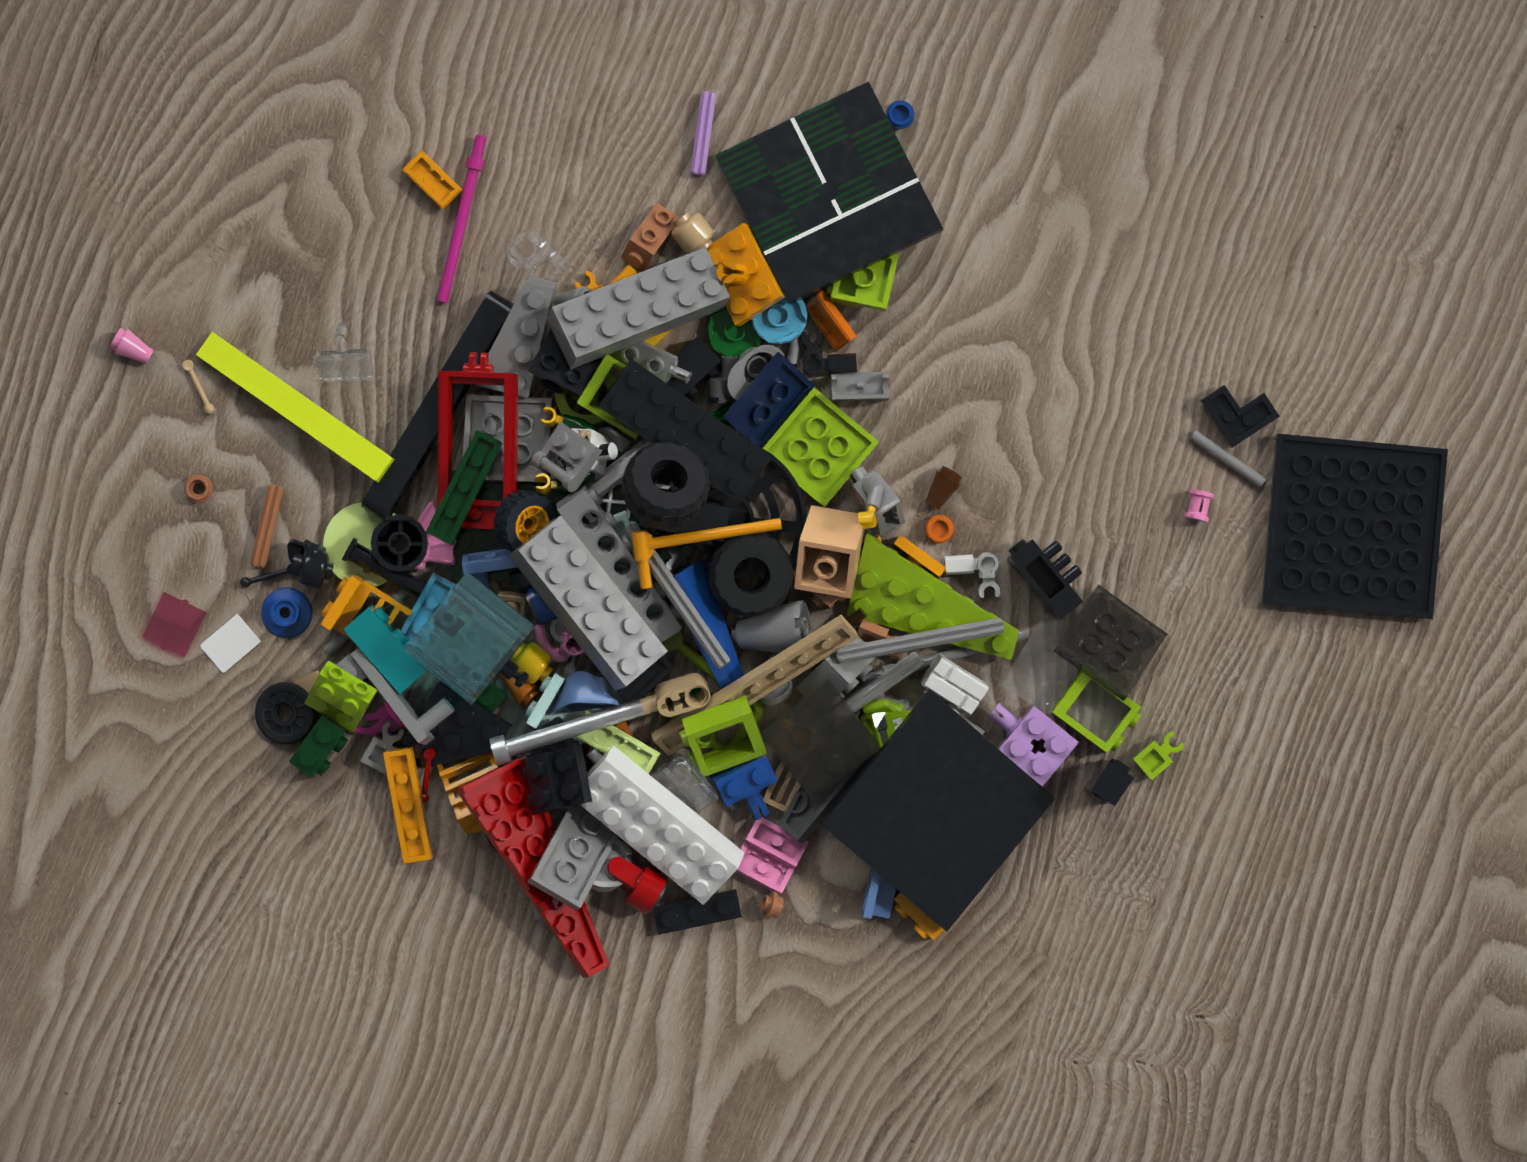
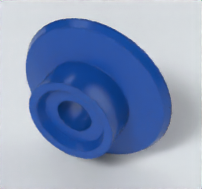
(300, 612)

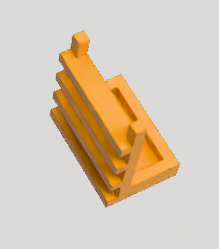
(351, 598)
(462, 812)

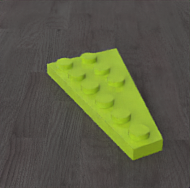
(916, 601)

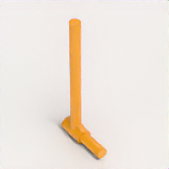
(644, 544)

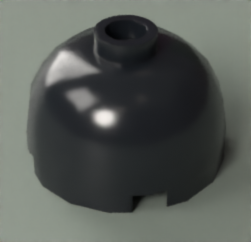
(399, 543)

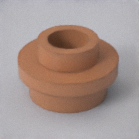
(192, 482)
(771, 905)

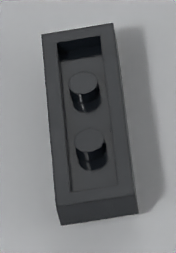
(691, 913)

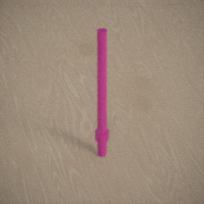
(474, 165)

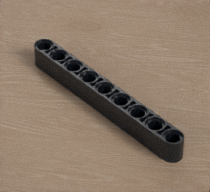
(423, 428)

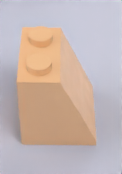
(829, 552)

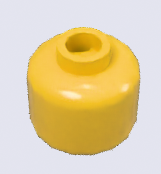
(534, 661)

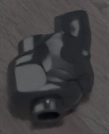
(309, 562)

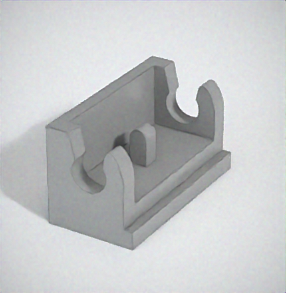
(859, 386)

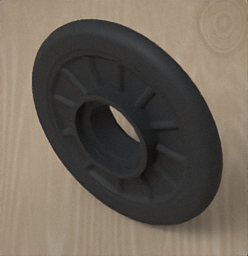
(268, 718)

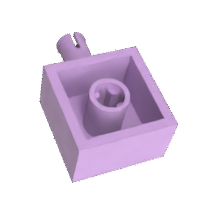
(1030, 727)

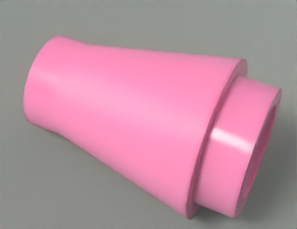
(130, 346)

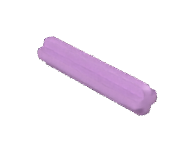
(703, 133)

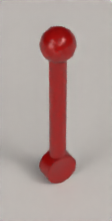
(428, 754)

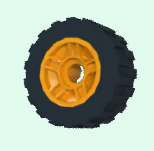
(511, 516)

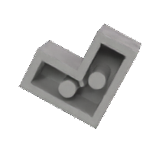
(839, 674)

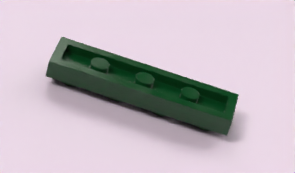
(464, 487)

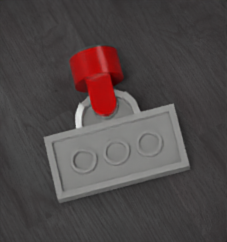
(589, 856)

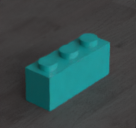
(385, 648)

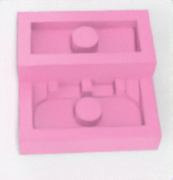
(770, 855)

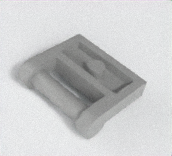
(571, 448)

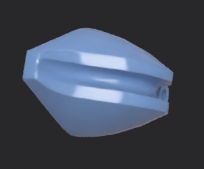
(582, 692)

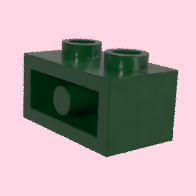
(319, 746)

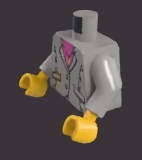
(879, 503)

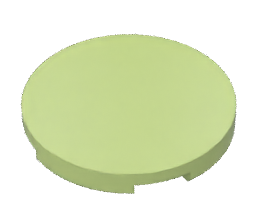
(344, 526)

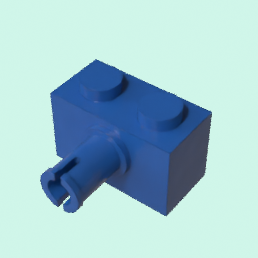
(745, 783)

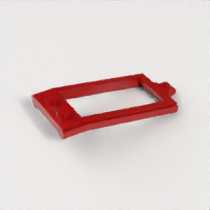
(482, 511)

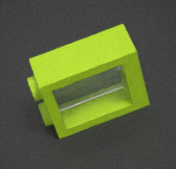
(1096, 712)

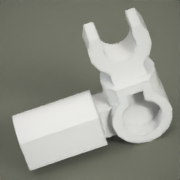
(985, 563)

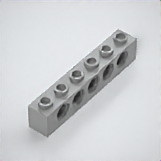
(572, 510)

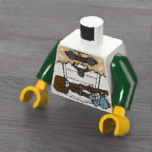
(589, 432)

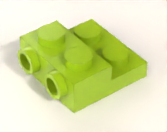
(867, 287)
(340, 696)

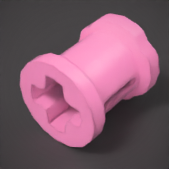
(1199, 505)

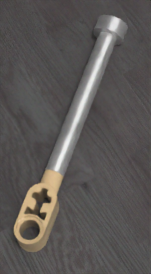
(503, 749)

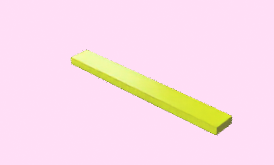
(295, 407)

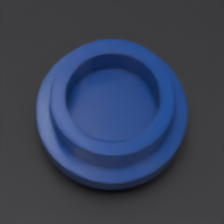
(900, 114)

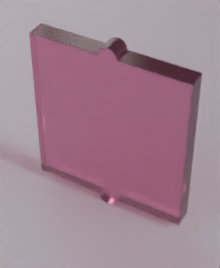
(174, 624)

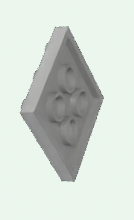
(487, 415)

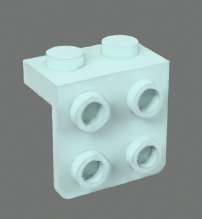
(539, 711)

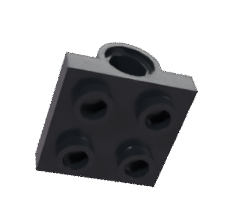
(555, 371)

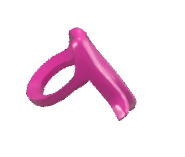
(383, 714)

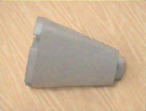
(774, 629)

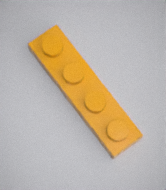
(408, 805)

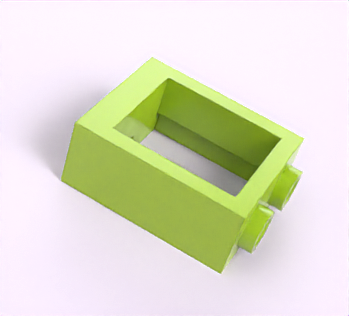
(593, 388)
(715, 720)

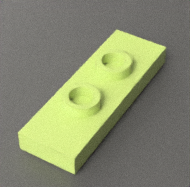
(634, 749)

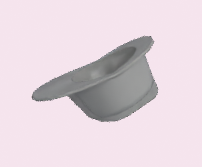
(748, 367)

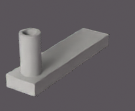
(418, 726)

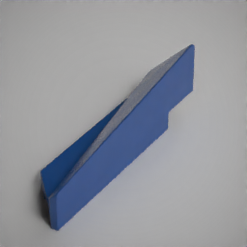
(695, 585)

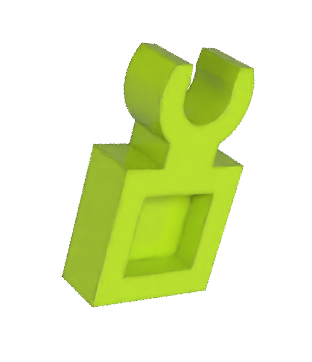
(1155, 758)

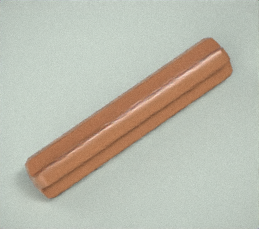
(266, 525)

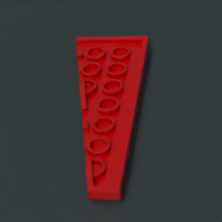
(520, 838)

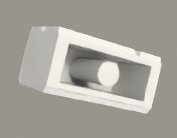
(954, 685)

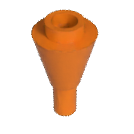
(521, 695)

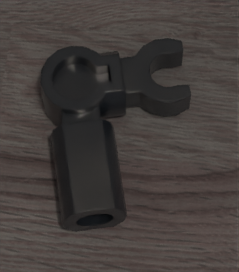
(834, 363)

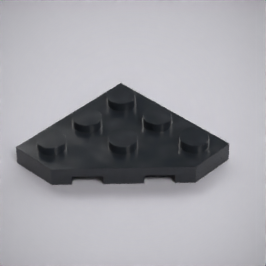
(462, 733)

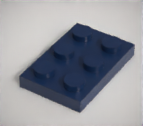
(769, 400)

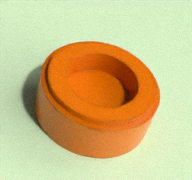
(939, 529)

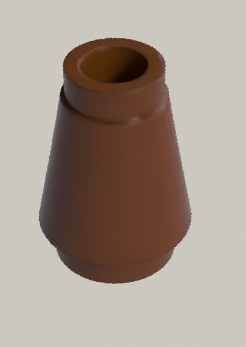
(943, 486)

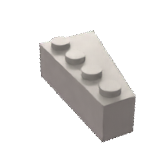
(523, 334)

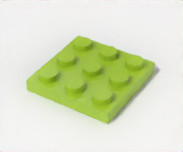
(820, 446)

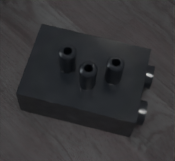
(1045, 576)

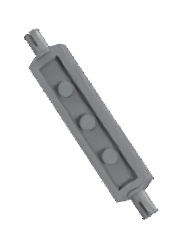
(654, 360)

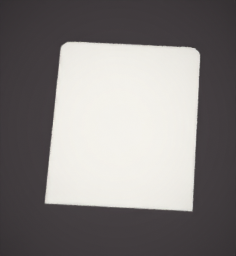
(230, 643)

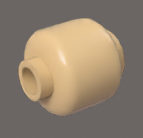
(692, 232)

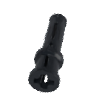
(365, 559)

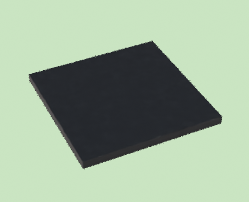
(937, 810)

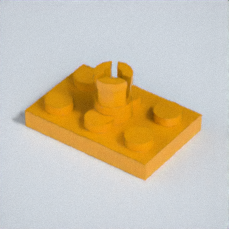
(744, 274)

